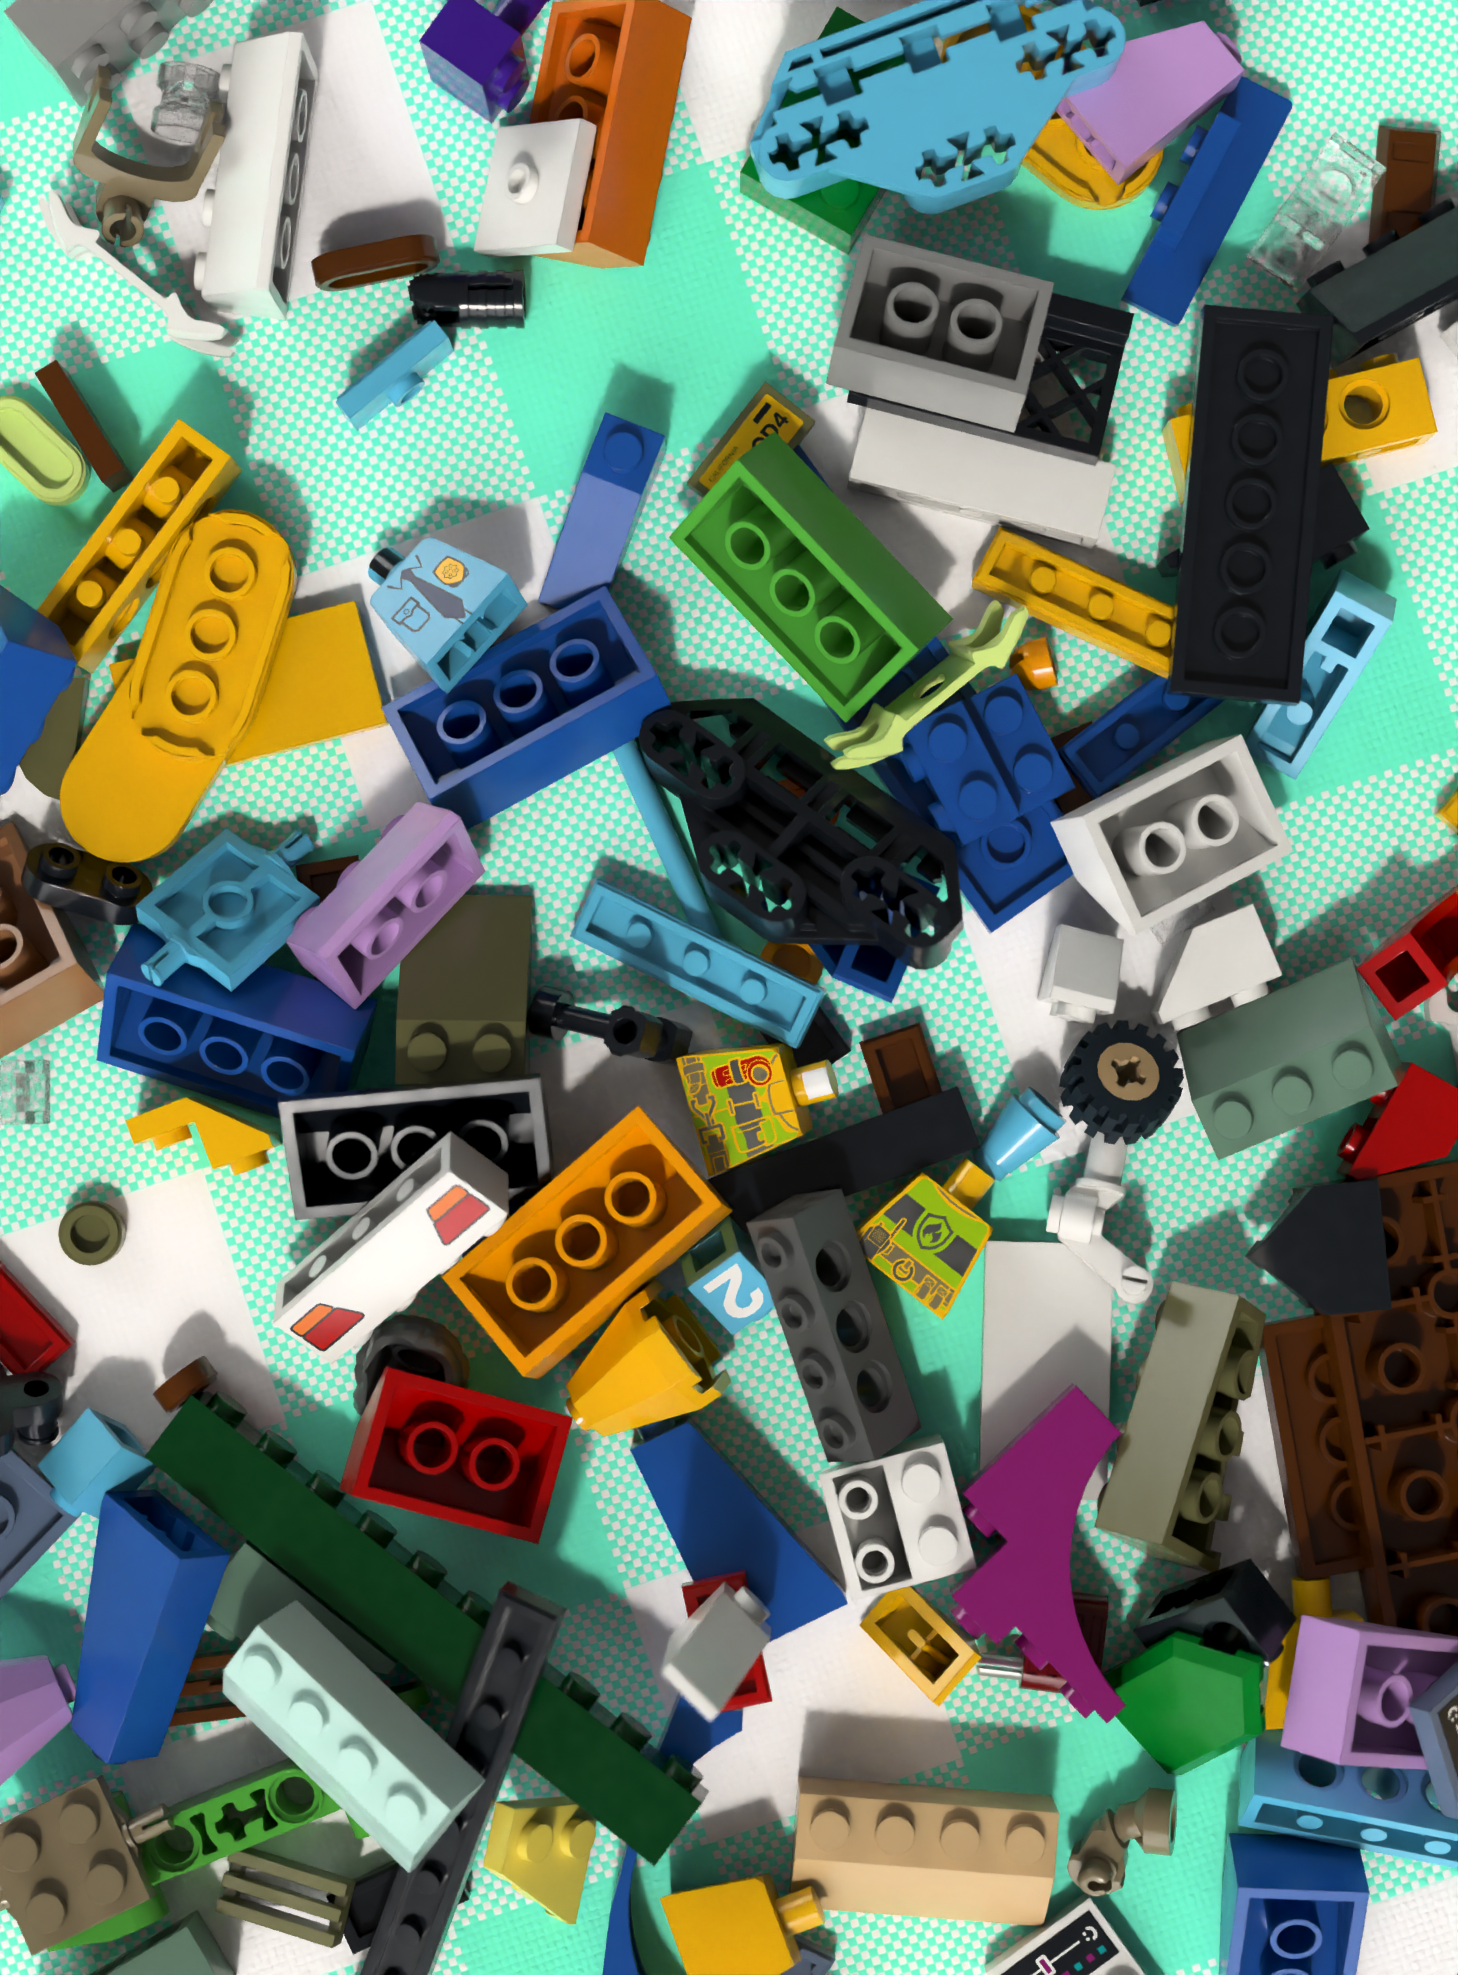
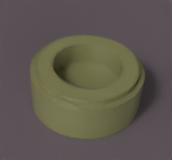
(92, 1233)

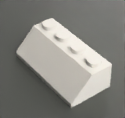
(259, 177)

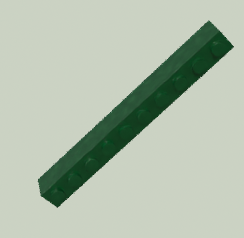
(420, 1616)

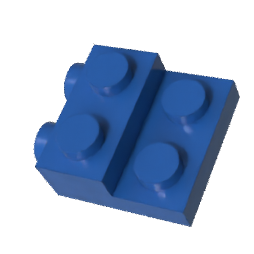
(985, 761)

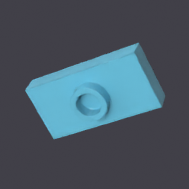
(396, 376)

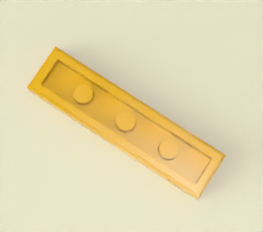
(1077, 600)

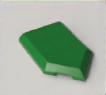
(1189, 1700)

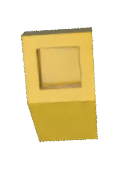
(225, 1135)

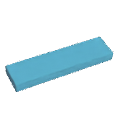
(698, 963)

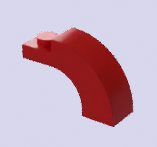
(1415, 958)

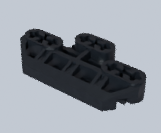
(794, 843)

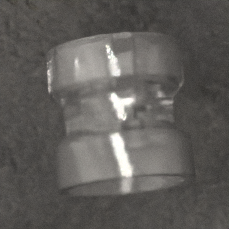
(184, 99)

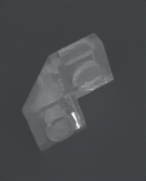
(1316, 212)

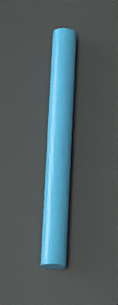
(665, 837)

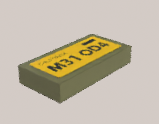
(760, 418)

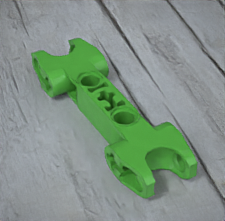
(218, 1836)

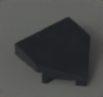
(1330, 1248)

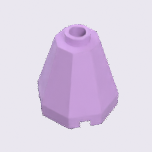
(31, 1708)

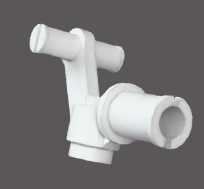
(1081, 1216)

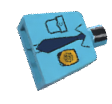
(443, 606)

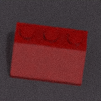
(457, 1455)

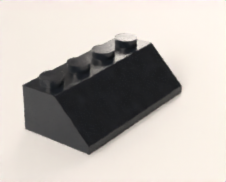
(1390, 287)
(357, 1142)

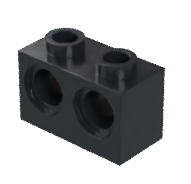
(1225, 1608)

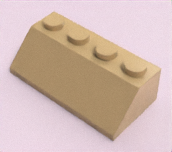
(925, 1850)

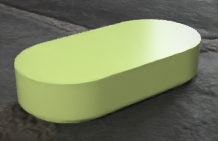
(40, 454)

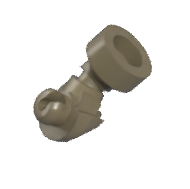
(1101, 1857)

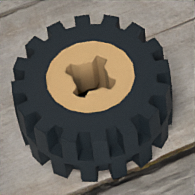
(1106, 1099)

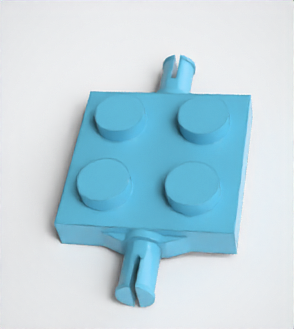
(227, 908)

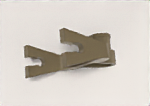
(132, 183)

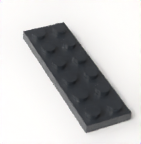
(1250, 505)

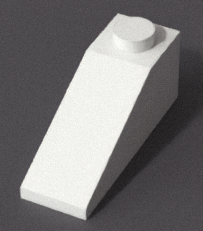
(717, 1648)

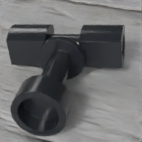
(623, 1030)

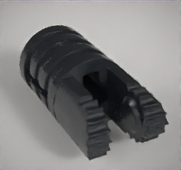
(470, 299)

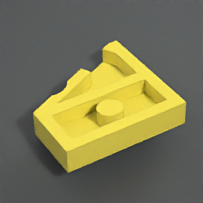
(542, 1851)

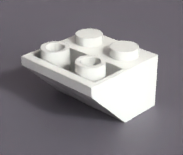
(897, 1518)

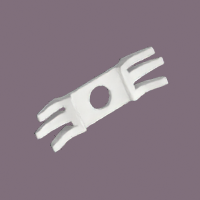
(84, 243)

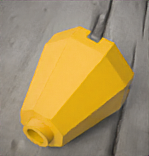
(646, 1367)

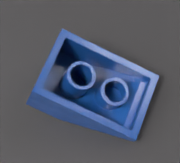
(1291, 1906)

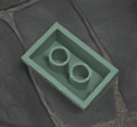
(1288, 1059)

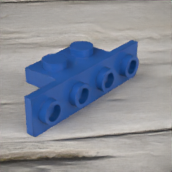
(1207, 201)

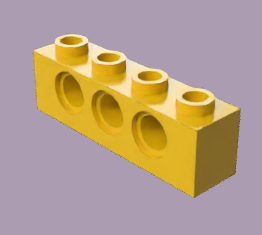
(1399, 416)
(131, 545)

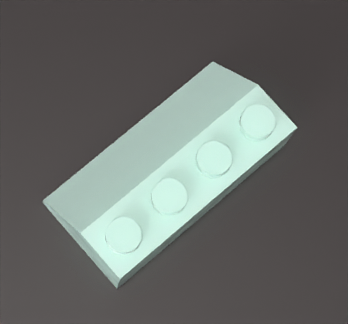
(350, 1733)

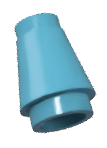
(1019, 1133)

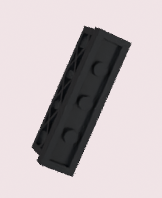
(1075, 331)

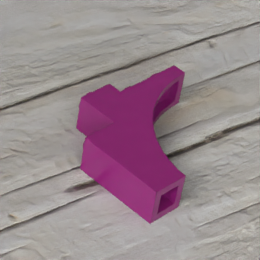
(1025, 1580)

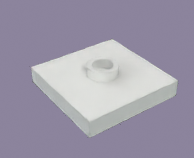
(535, 188)

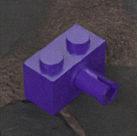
(481, 53)

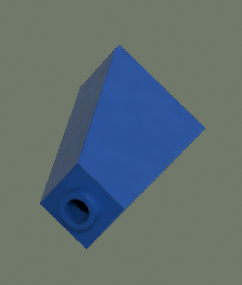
(730, 1527)
(142, 1622)

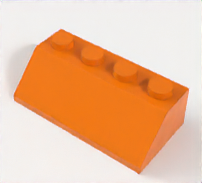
(621, 72)

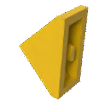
(922, 1642)

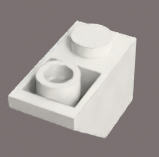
(1213, 963)
(1081, 974)

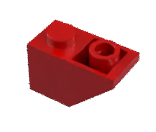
(1403, 1128)

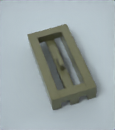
(278, 1920)

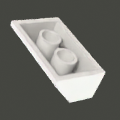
(1174, 834)

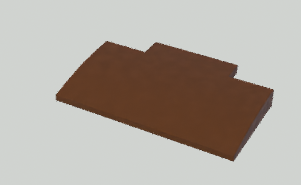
(1372, 1417)

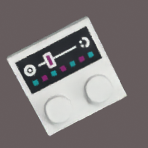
(1069, 1943)

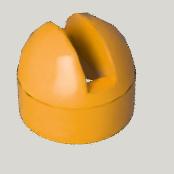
(1034, 664)

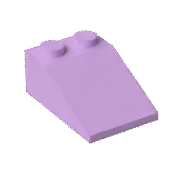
(1356, 1690)

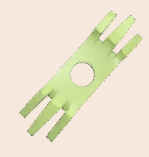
(885, 727)

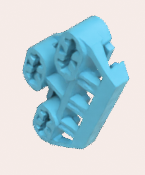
(931, 108)

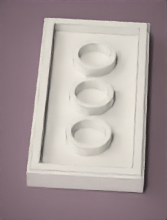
(1040, 1333)

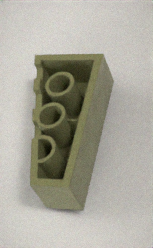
(1183, 1428)

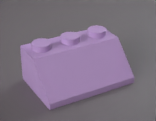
(387, 902)

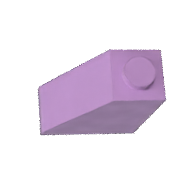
(1153, 95)

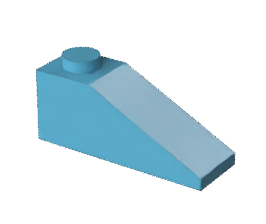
(1336, 651)

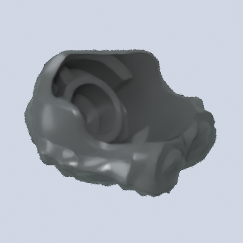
(412, 1346)

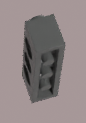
(834, 1326)

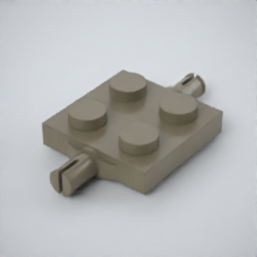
(74, 1863)

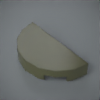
(52, 753)

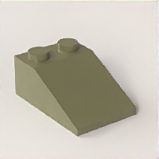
(467, 994)

